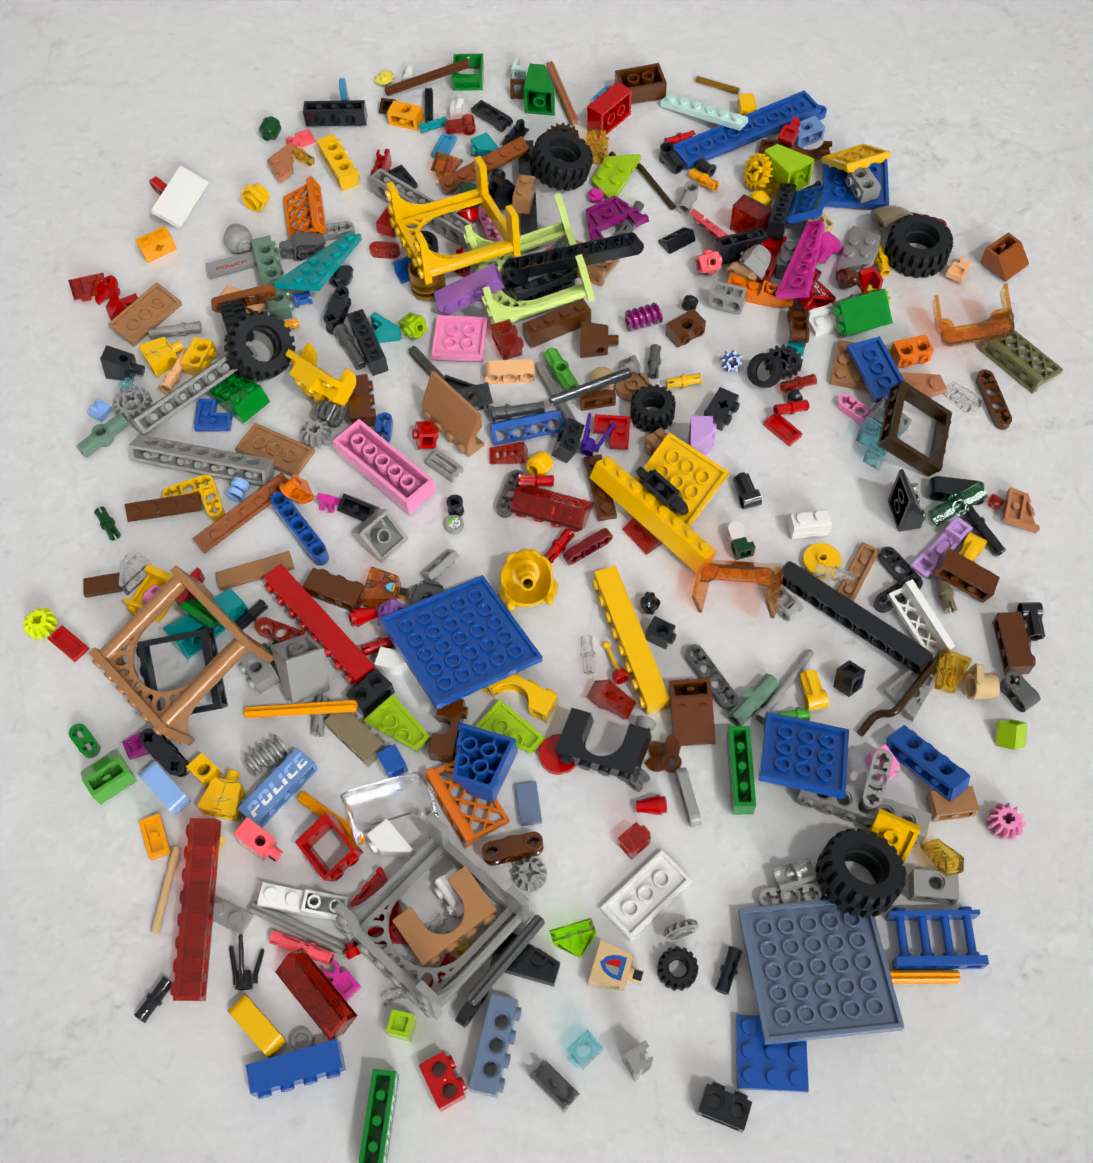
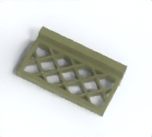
(1016, 365)

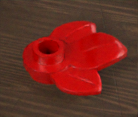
(106, 289)

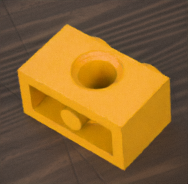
(405, 115)

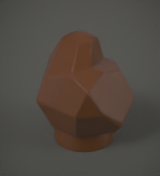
(847, 277)

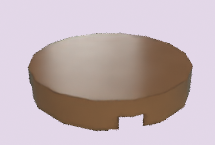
(626, 388)

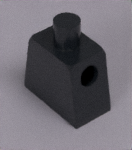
(501, 191)
(119, 364)

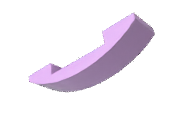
(951, 538)

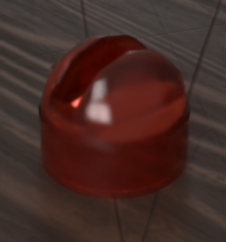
(996, 500)

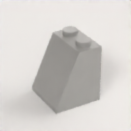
(301, 667)

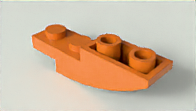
(759, 293)

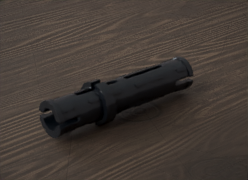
(978, 523)

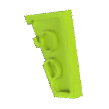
(507, 722)
(398, 724)

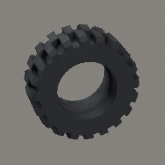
(556, 173)
(917, 261)
(242, 359)
(847, 890)

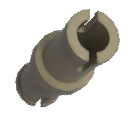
(946, 595)

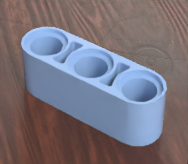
(164, 788)

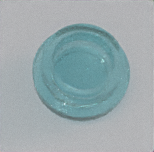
(127, 381)

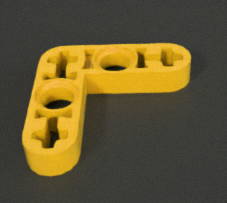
(205, 491)

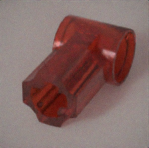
(464, 125)

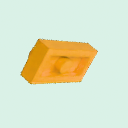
(155, 837)

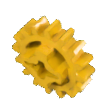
(757, 171)

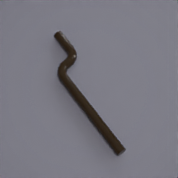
(654, 184)
(904, 699)

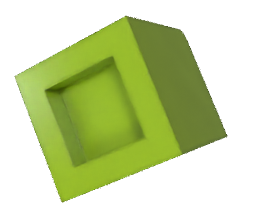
(1011, 733)
(401, 1025)

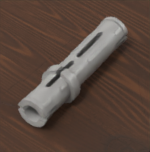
(179, 329)

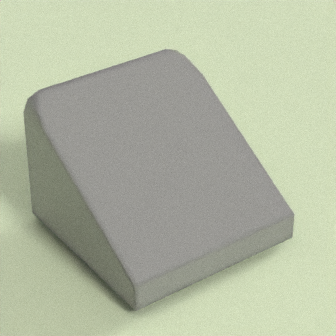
(631, 363)

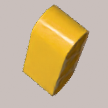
(257, 1026)

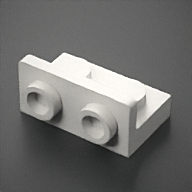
(821, 320)

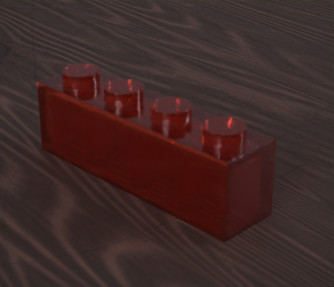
(316, 994)

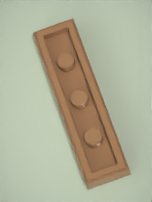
(861, 564)
(253, 570)

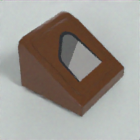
(516, 88)

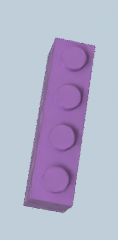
(468, 289)

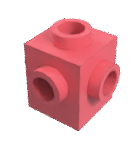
(708, 261)

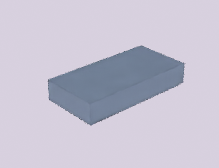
(528, 803)

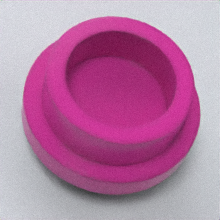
(595, 195)

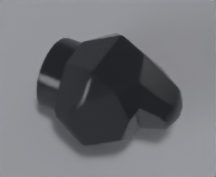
(342, 276)

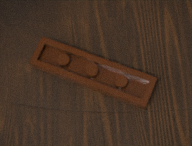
(603, 502)
(163, 507)

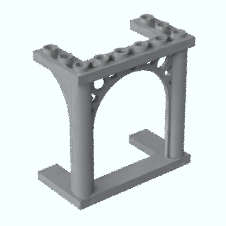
(361, 918)

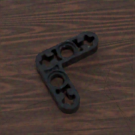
(900, 578)

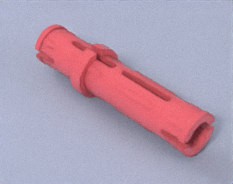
(292, 944)

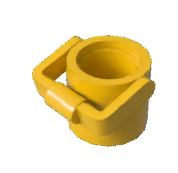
(255, 197)

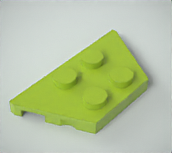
(615, 173)

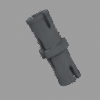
(654, 361)

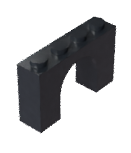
(623, 763)

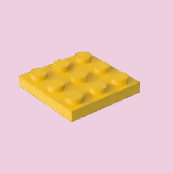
(856, 157)

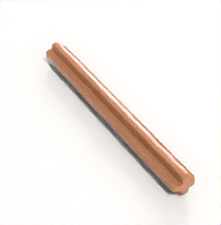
(561, 91)

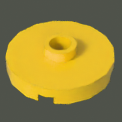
(821, 550)

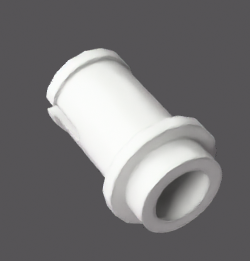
(408, 73)

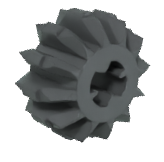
(330, 413)

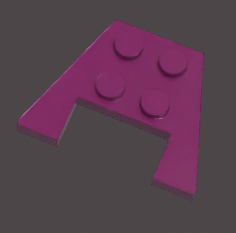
(609, 213)

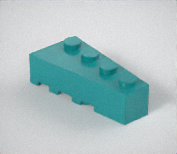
(228, 601)

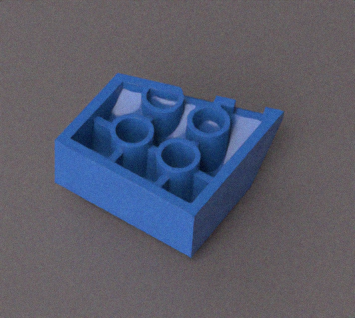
(483, 761)

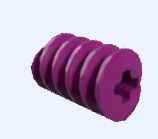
(643, 315)

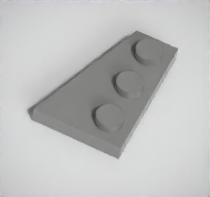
(902, 684)

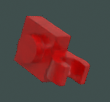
(789, 133)

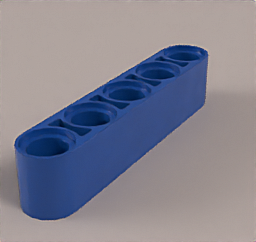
(303, 534)

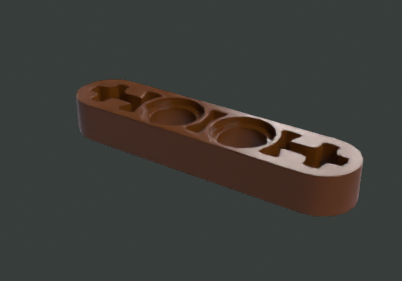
(998, 398)

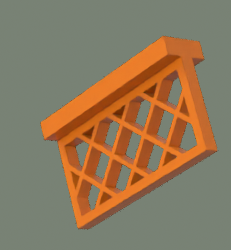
(315, 207)
(453, 812)

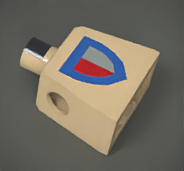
(613, 968)

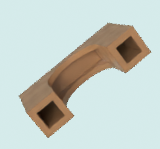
(430, 946)

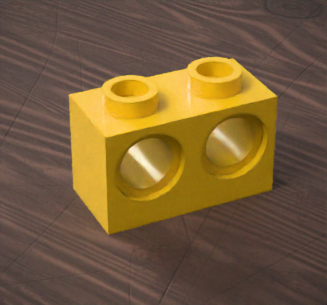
(198, 356)

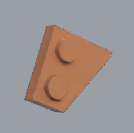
(282, 163)
(928, 384)
(1019, 511)

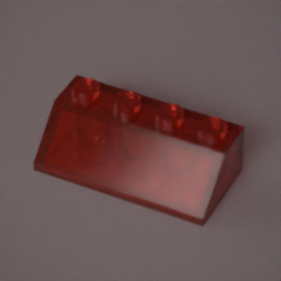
(551, 507)

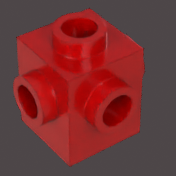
(425, 434)

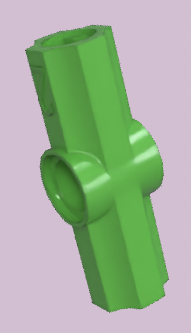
(560, 369)

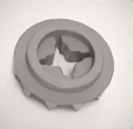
(536, 880)
(681, 929)

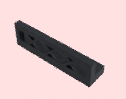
(541, 285)

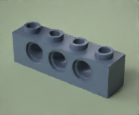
(480, 1082)

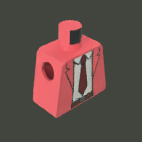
(251, 835)

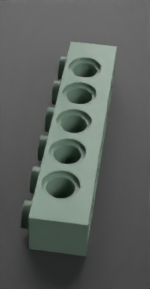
(269, 272)

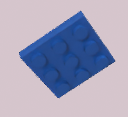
(768, 1066)

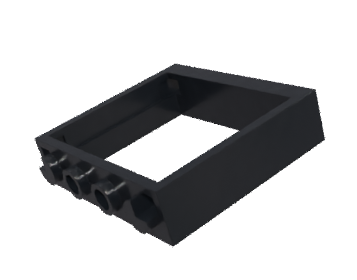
(209, 650)

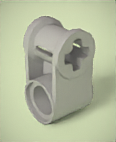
(787, 604)

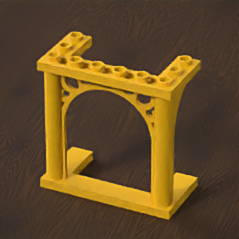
(433, 264)

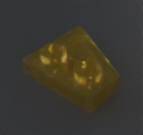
(950, 670)

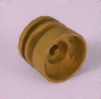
(420, 289)

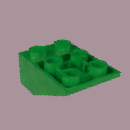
(239, 396)

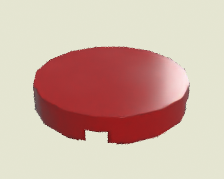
(549, 759)

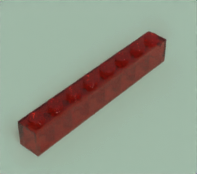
(196, 910)

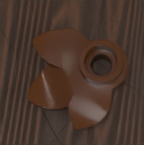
(662, 753)

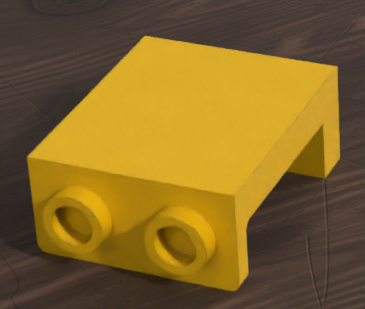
(154, 576)

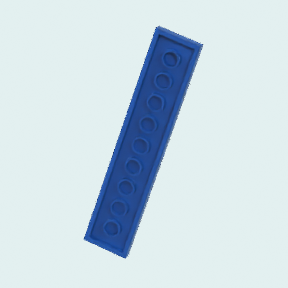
(760, 124)

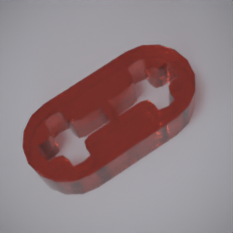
(384, 250)

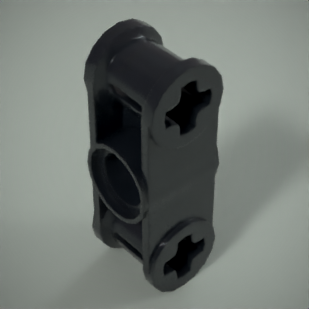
(337, 308)
(164, 752)

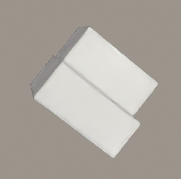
(457, 109)

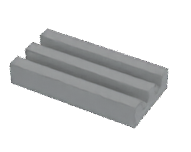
(450, 477)

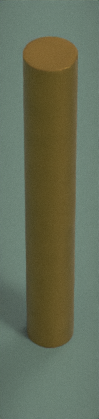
(719, 85)

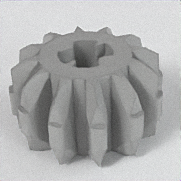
(316, 433)

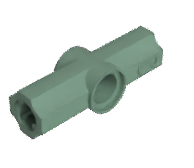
(102, 435)
(753, 699)

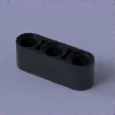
(942, 487)

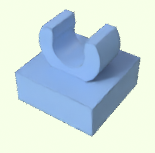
(99, 410)

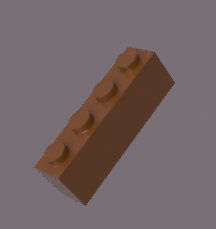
(556, 323)

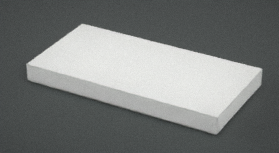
(180, 197)
(645, 895)

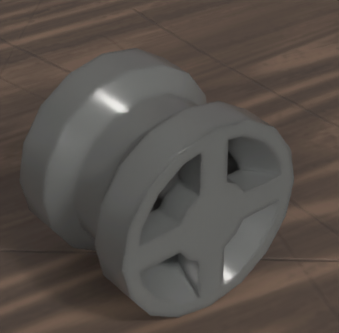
(642, 778)

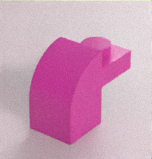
(829, 245)

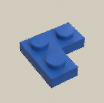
(208, 419)

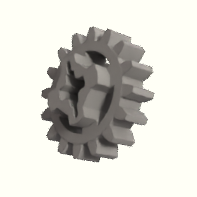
(130, 402)

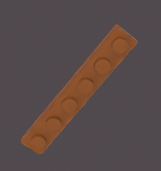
(492, 160)
(238, 515)

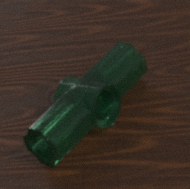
(967, 497)

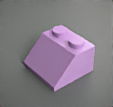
(702, 433)

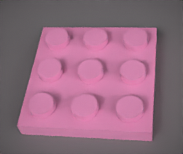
(459, 338)

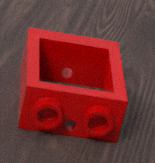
(314, 834)

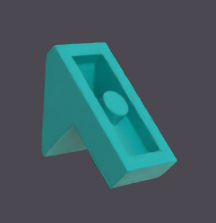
(384, 329)

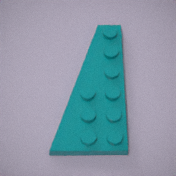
(320, 267)

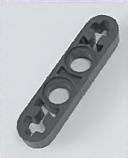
(714, 675)

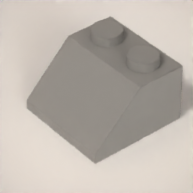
(380, 535)

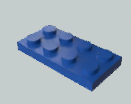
(808, 204)
(875, 366)

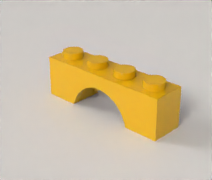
(541, 701)

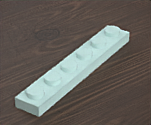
(704, 111)

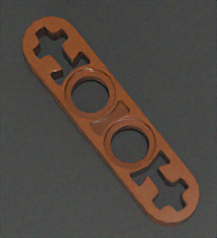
(262, 294)

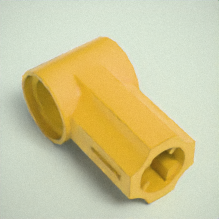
(972, 546)
(814, 696)

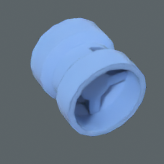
(237, 489)

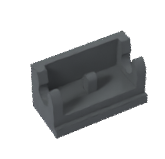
(554, 1085)

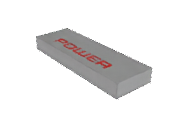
(231, 264)

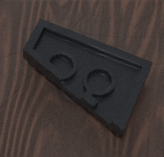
(530, 963)

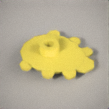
(384, 77)

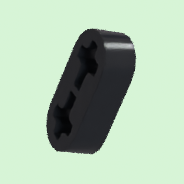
(468, 1012)

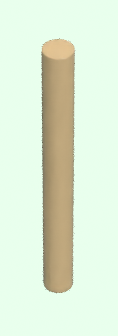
(166, 887)

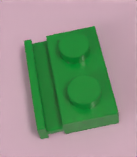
(200, 612)

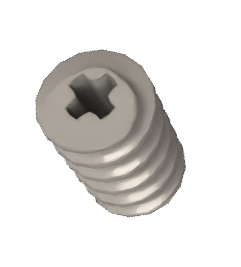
(265, 754)

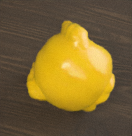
(527, 580)

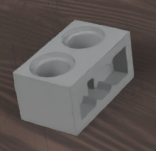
(863, 184)
(727, 297)

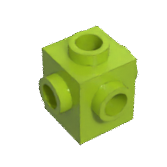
(413, 325)

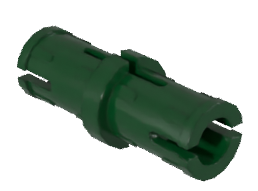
(107, 523)

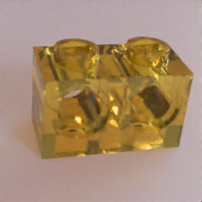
(597, 142)

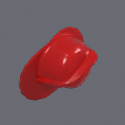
(470, 213)

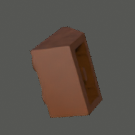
(1005, 257)

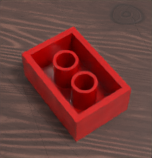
(609, 108)

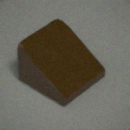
(385, 105)

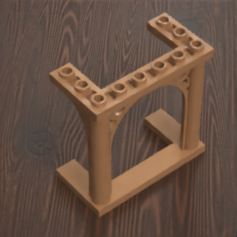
(174, 717)

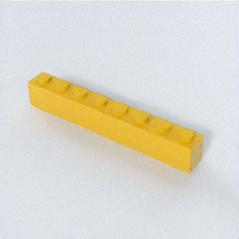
(652, 514)
(631, 640)

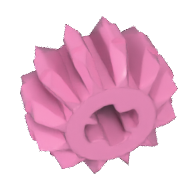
(998, 824)

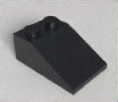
(905, 504)

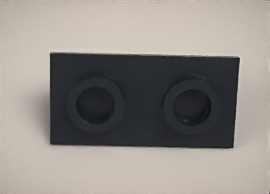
(516, 132)

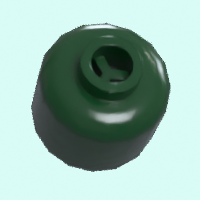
(270, 128)

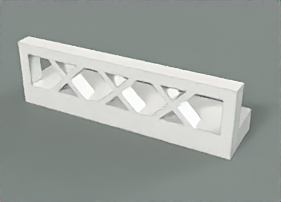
(924, 614)

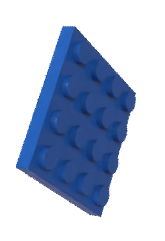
(842, 196)
(804, 755)

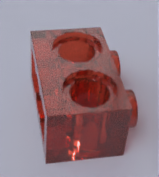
(506, 339)

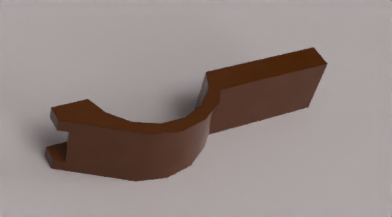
(816, 153)

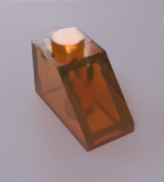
(445, 164)

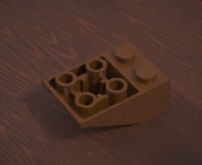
(692, 711)

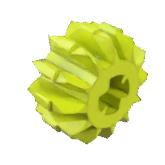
(40, 623)

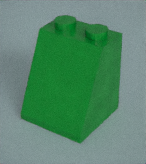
(539, 91)
(862, 312)

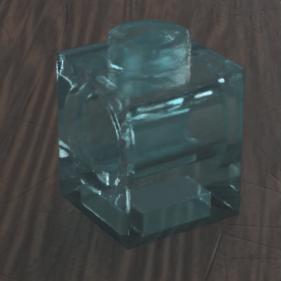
(591, 1042)

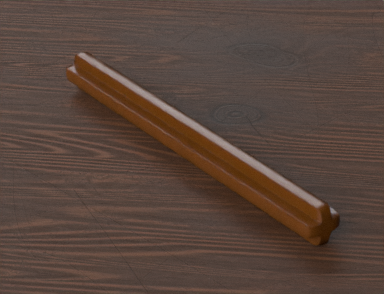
(427, 77)

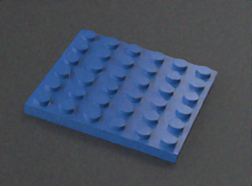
(460, 641)

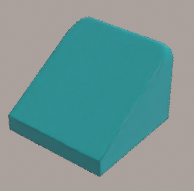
(799, 345)

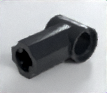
(670, 158)
(748, 495)
(1033, 614)

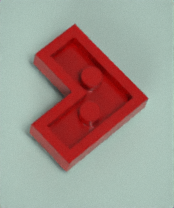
(620, 432)

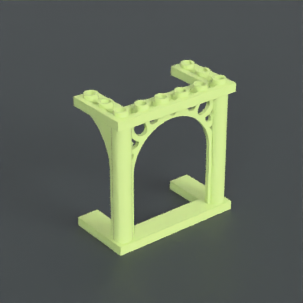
(528, 241)

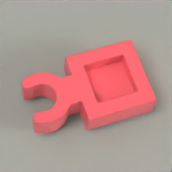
(301, 138)

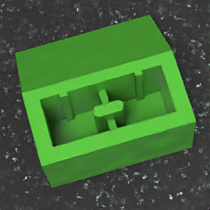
(108, 777)

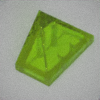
(574, 937)

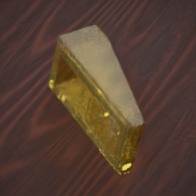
(944, 857)

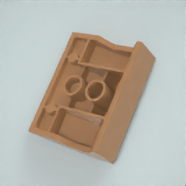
(452, 415)

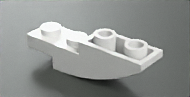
(299, 902)

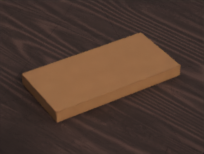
(145, 313)
(287, 453)

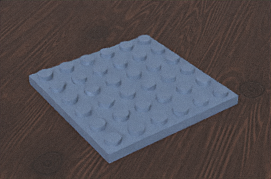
(817, 972)

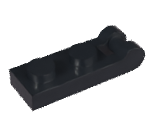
(492, 115)

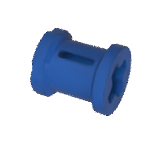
(303, 301)

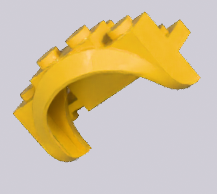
(315, 379)

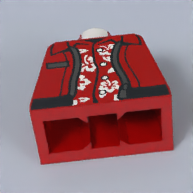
(818, 296)

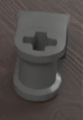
(1020, 692)

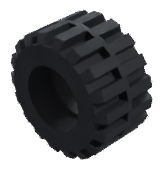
(233, 311)
(652, 397)

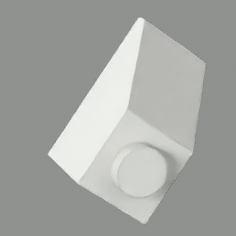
(389, 842)

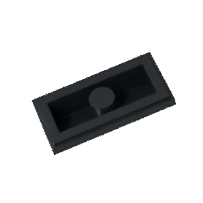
(677, 240)
(356, 507)

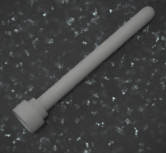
(761, 713)

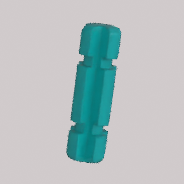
(433, 124)

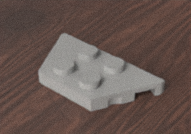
(859, 249)

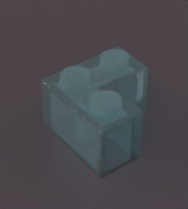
(869, 436)

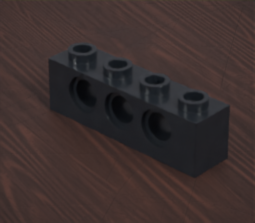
(335, 113)
(778, 218)
(367, 342)

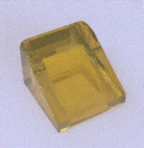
(771, 188)

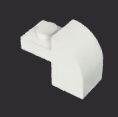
(390, 662)

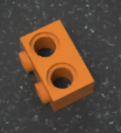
(911, 351)

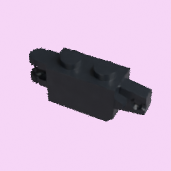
(663, 490)

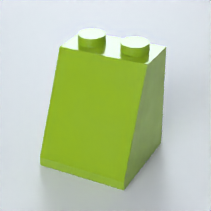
(790, 166)

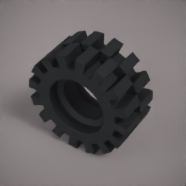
(681, 955)

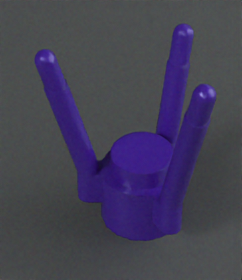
(588, 444)

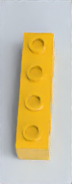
(338, 162)

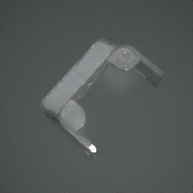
(388, 800)

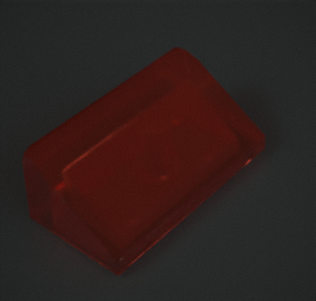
(641, 536)

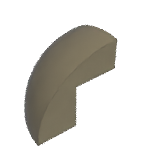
(888, 215)

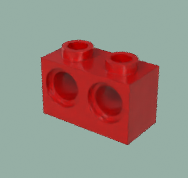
(438, 1082)

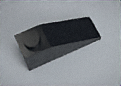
(732, 245)

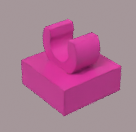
(328, 500)

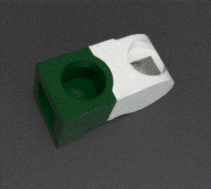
(738, 543)

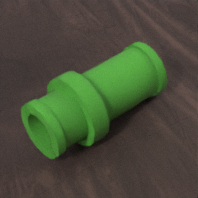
(797, 713)

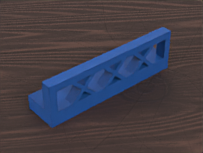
(524, 420)

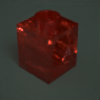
(634, 840)

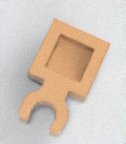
(959, 270)

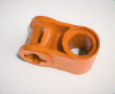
(297, 489)

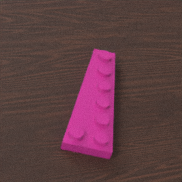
(801, 268)

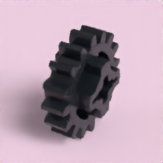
(788, 358)

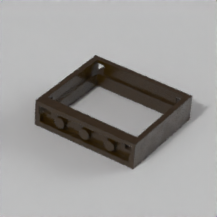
(888, 435)

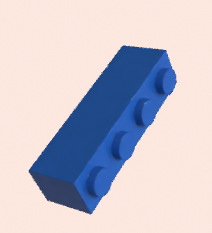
(295, 1068)

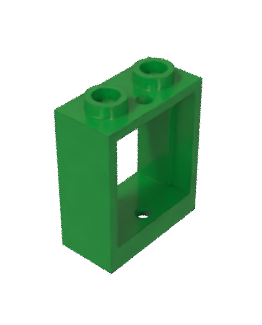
(465, 82)

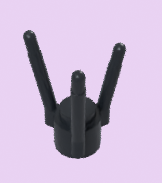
(243, 978)

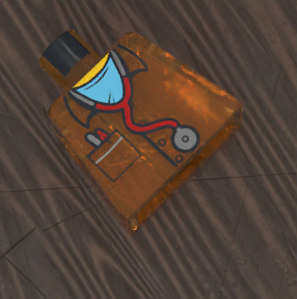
(382, 587)

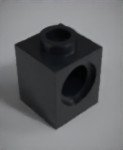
(659, 625)
(849, 678)

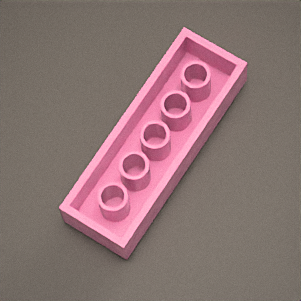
(384, 466)

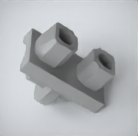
(794, 874)

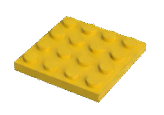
(689, 472)

